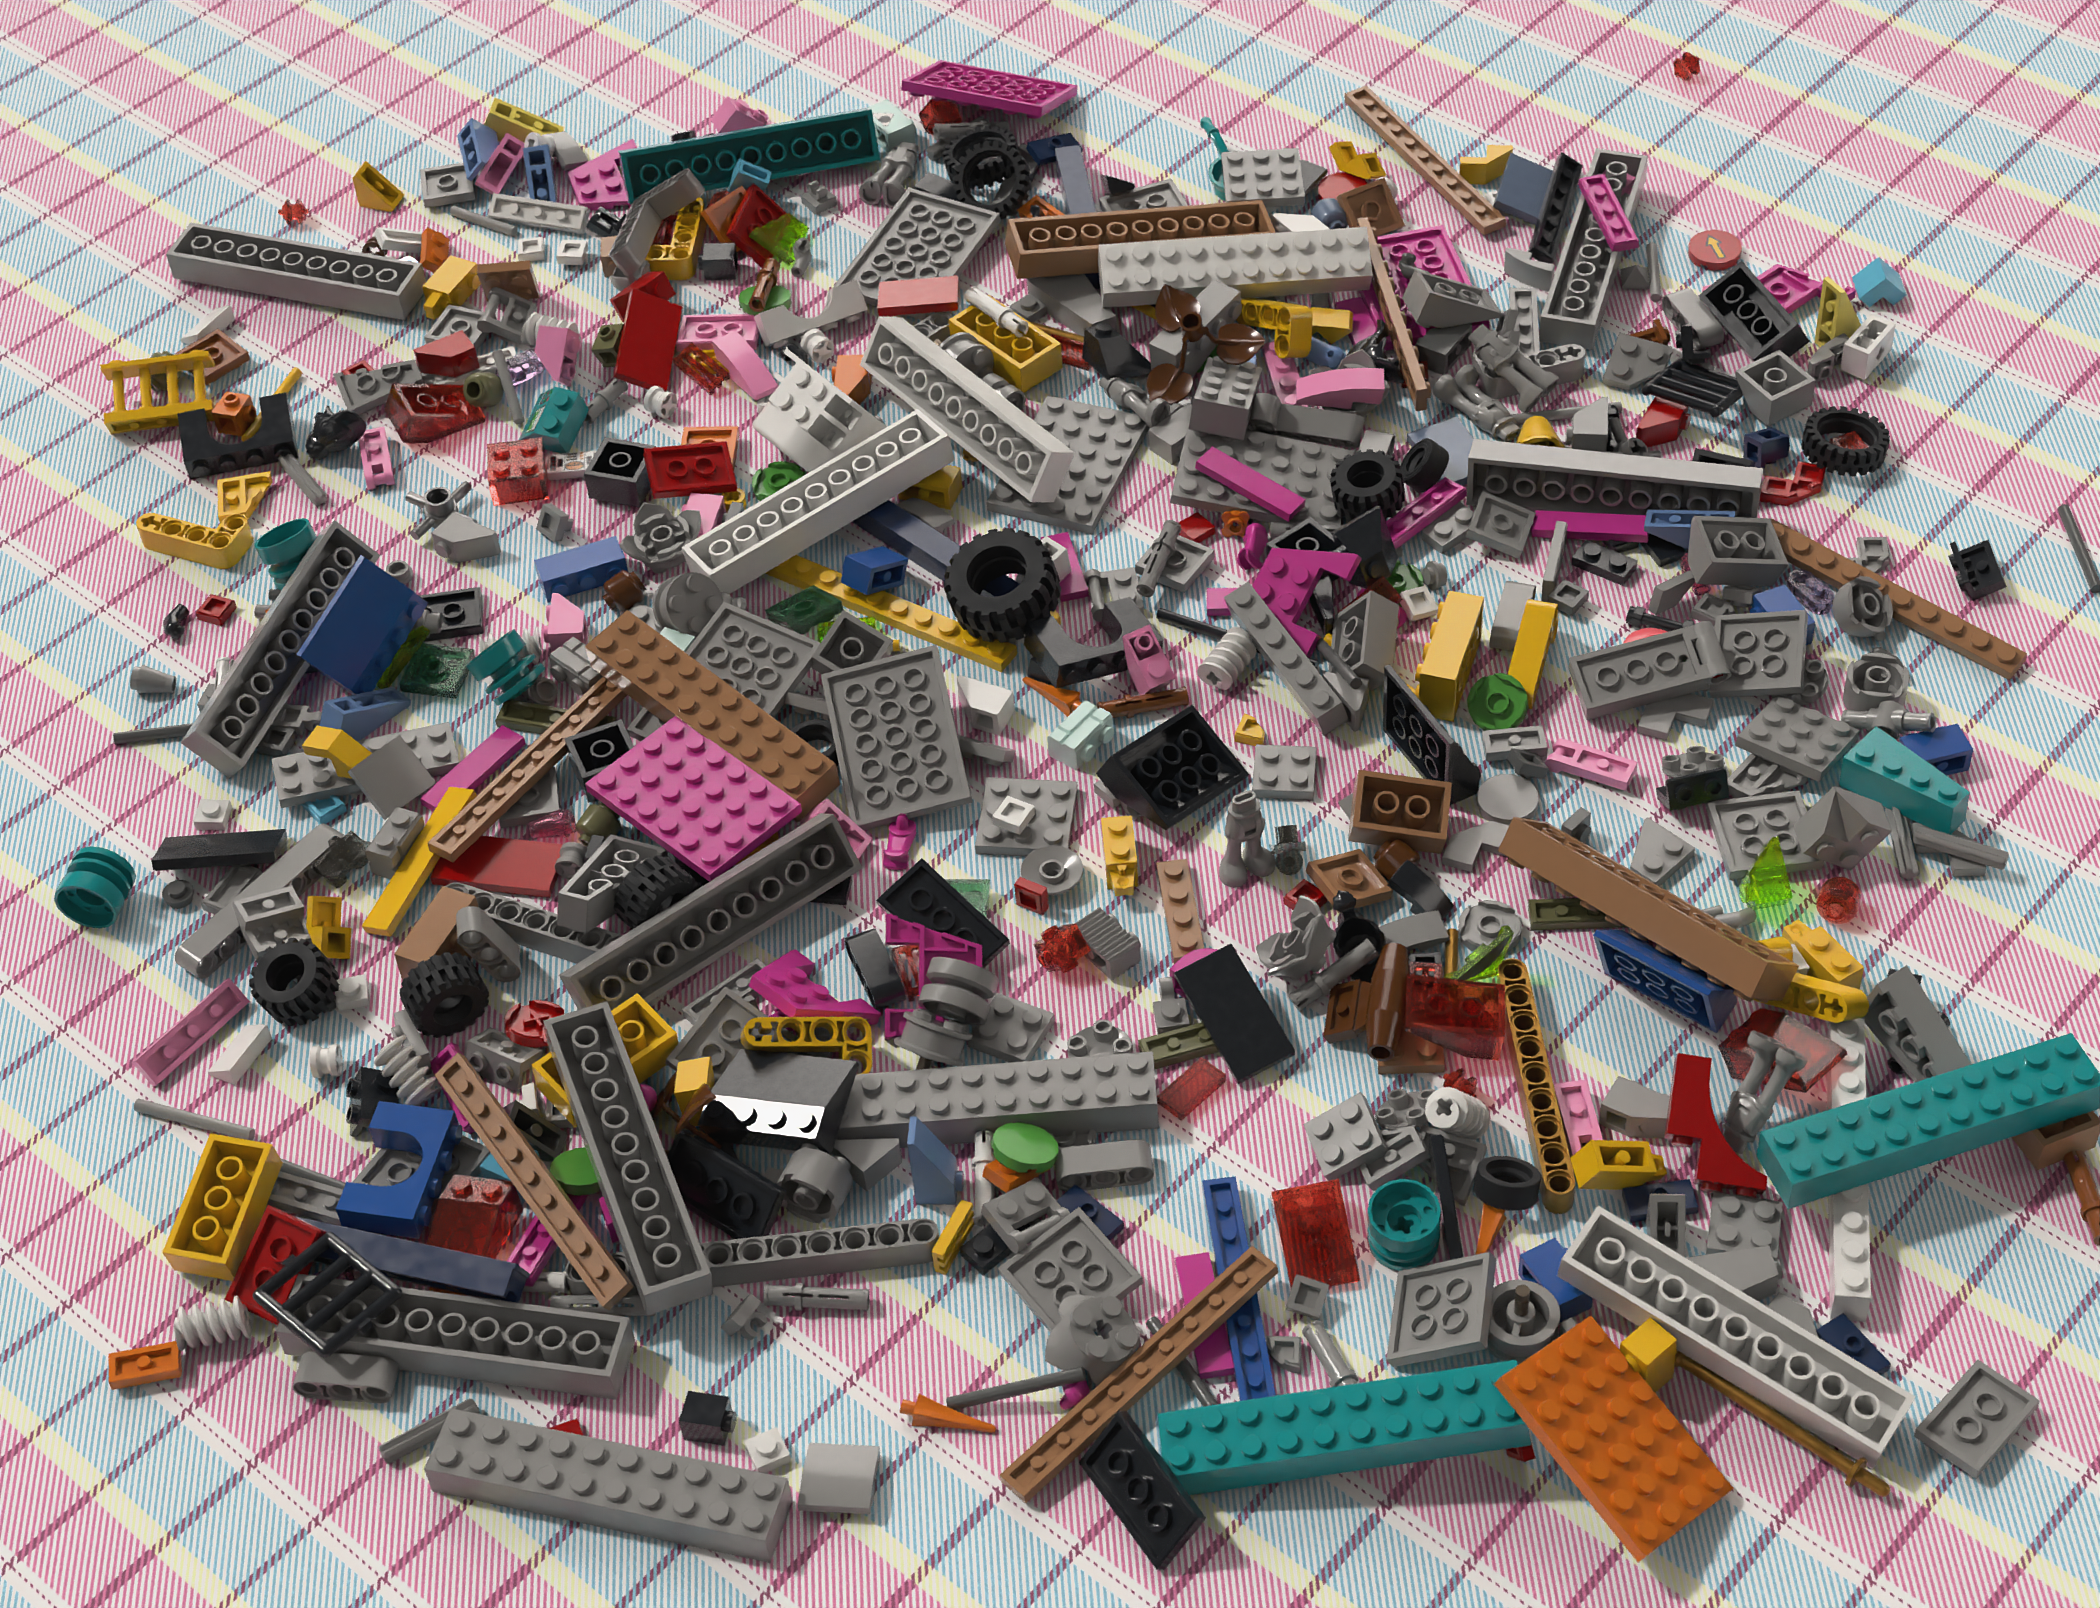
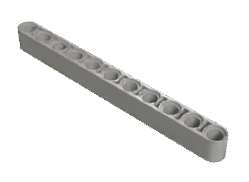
(805, 1253)

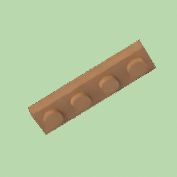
(1179, 907)

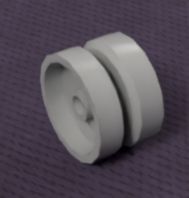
(958, 990)

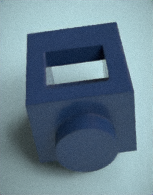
(1766, 446)

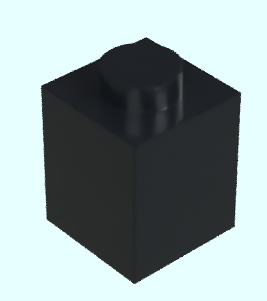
(719, 261)
(707, 1418)

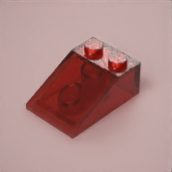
(430, 411)
(1457, 1014)
(1818, 1049)
(475, 1215)
(1315, 1233)

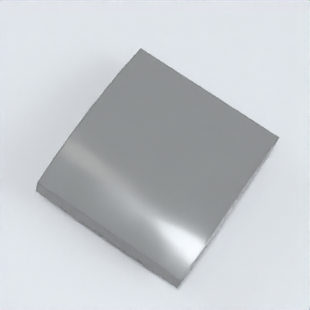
(391, 777)
(271, 918)
(839, 1478)

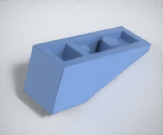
(476, 146)
(540, 173)
(1676, 524)
(363, 712)
(932, 1167)

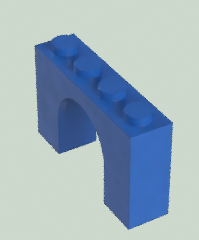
(405, 1206)

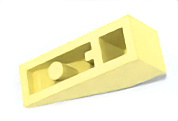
(516, 121)
(1835, 314)

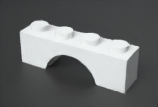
(780, 324)

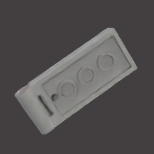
(1648, 670)

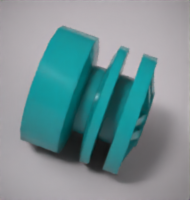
(285, 548)
(506, 667)
(95, 887)
(1403, 1224)

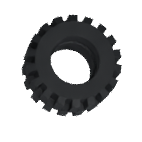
(1365, 470)
(651, 889)
(280, 967)
(444, 995)

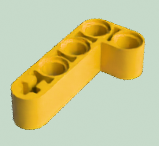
(681, 257)
(1290, 322)
(197, 543)
(1530, 652)
(1817, 996)
(807, 1041)

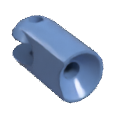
(1324, 354)

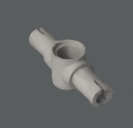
(1890, 718)

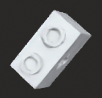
(1867, 346)

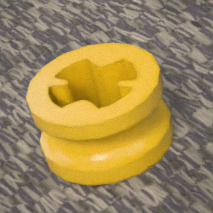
(738, 496)

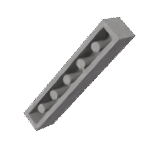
(1286, 659)

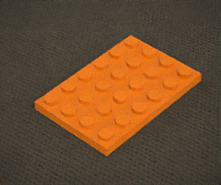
(1613, 1437)

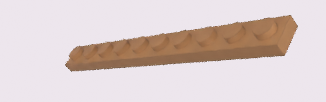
(1425, 160)
(1396, 321)
(1906, 606)
(524, 771)
(534, 1182)
(1138, 1374)

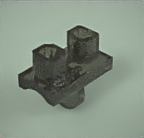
(342, 858)
(1288, 858)

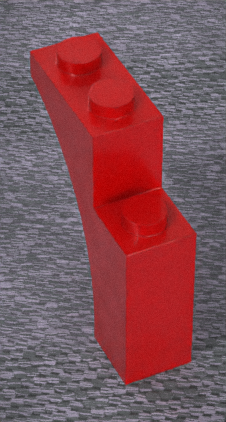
(1693, 1121)

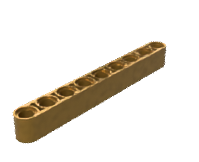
(1536, 1088)

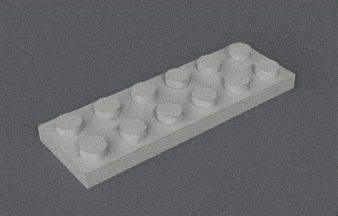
(311, 777)

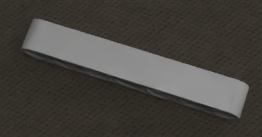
(538, 927)
(222, 934)

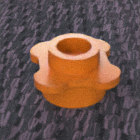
(1231, 517)

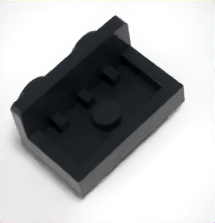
(1684, 340)
(1977, 569)
(1694, 789)
(364, 1094)

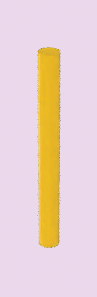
(286, 386)

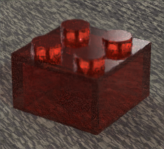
(517, 471)

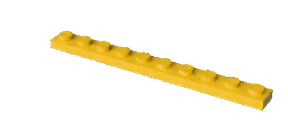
(897, 613)

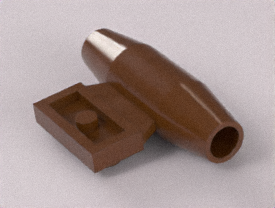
(1372, 1006)

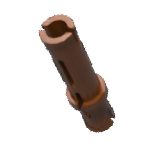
(766, 281)
(1145, 703)
(2086, 1191)

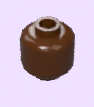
(623, 591)
(1392, 856)

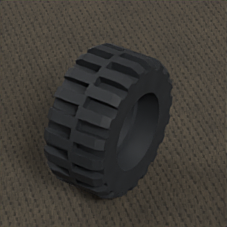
(992, 557)

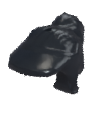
(1374, 346)
(334, 432)
(1353, 931)

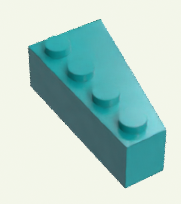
(1901, 779)

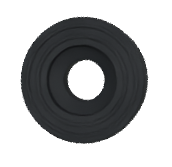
(1424, 465)

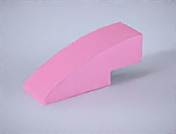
(501, 165)
(744, 365)
(1341, 387)

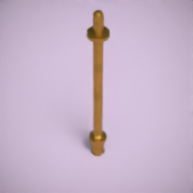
(1855, 1470)

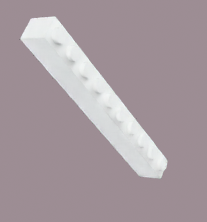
(1848, 1209)

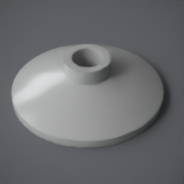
(1054, 868)

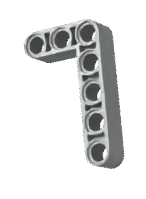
(646, 216)

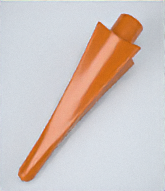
(1063, 699)
(1491, 1223)
(931, 1413)

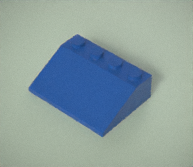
(362, 628)
(1664, 978)

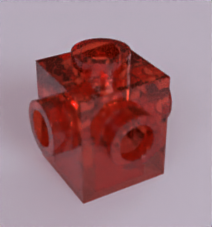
(939, 113)
(1061, 948)

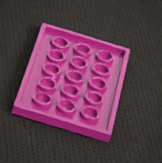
(989, 88)
(1433, 254)
(693, 798)

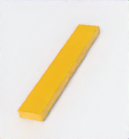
(414, 867)

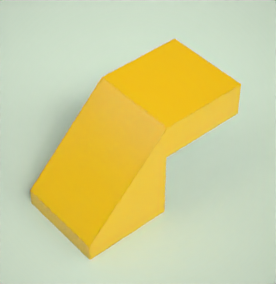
(1361, 165)
(1485, 169)
(1331, 323)
(337, 746)
(325, 927)

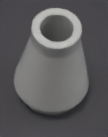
(151, 681)

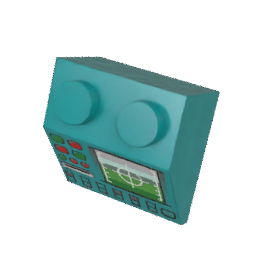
(556, 419)

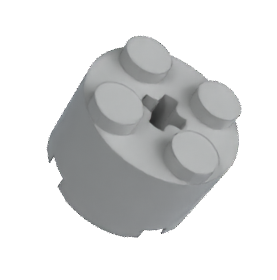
(1875, 680)
(815, 1184)

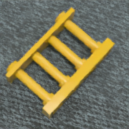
(153, 417)

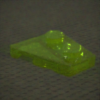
(780, 235)

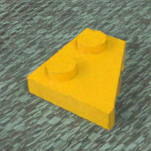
(241, 493)

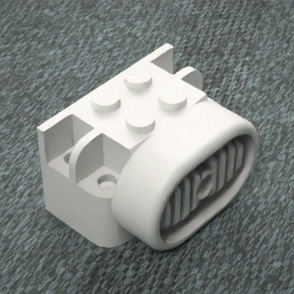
(813, 417)

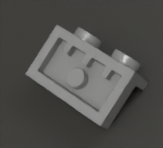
(499, 1058)

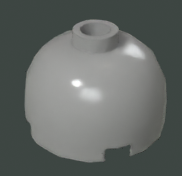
(1862, 608)

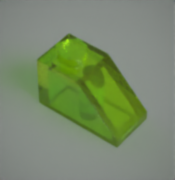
(1766, 879)

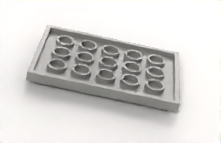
(920, 240)
(1103, 450)
(1287, 461)
(750, 656)
(896, 738)

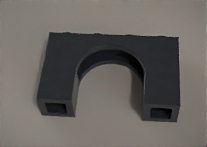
(208, 457)
(1070, 662)

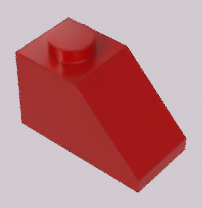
(652, 282)
(447, 356)
(1662, 422)

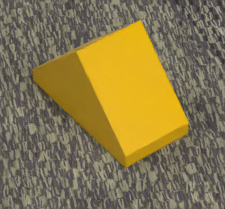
(375, 190)
(689, 1078)

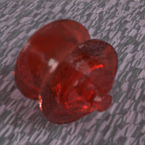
(1686, 66)
(293, 211)
(1457, 1080)

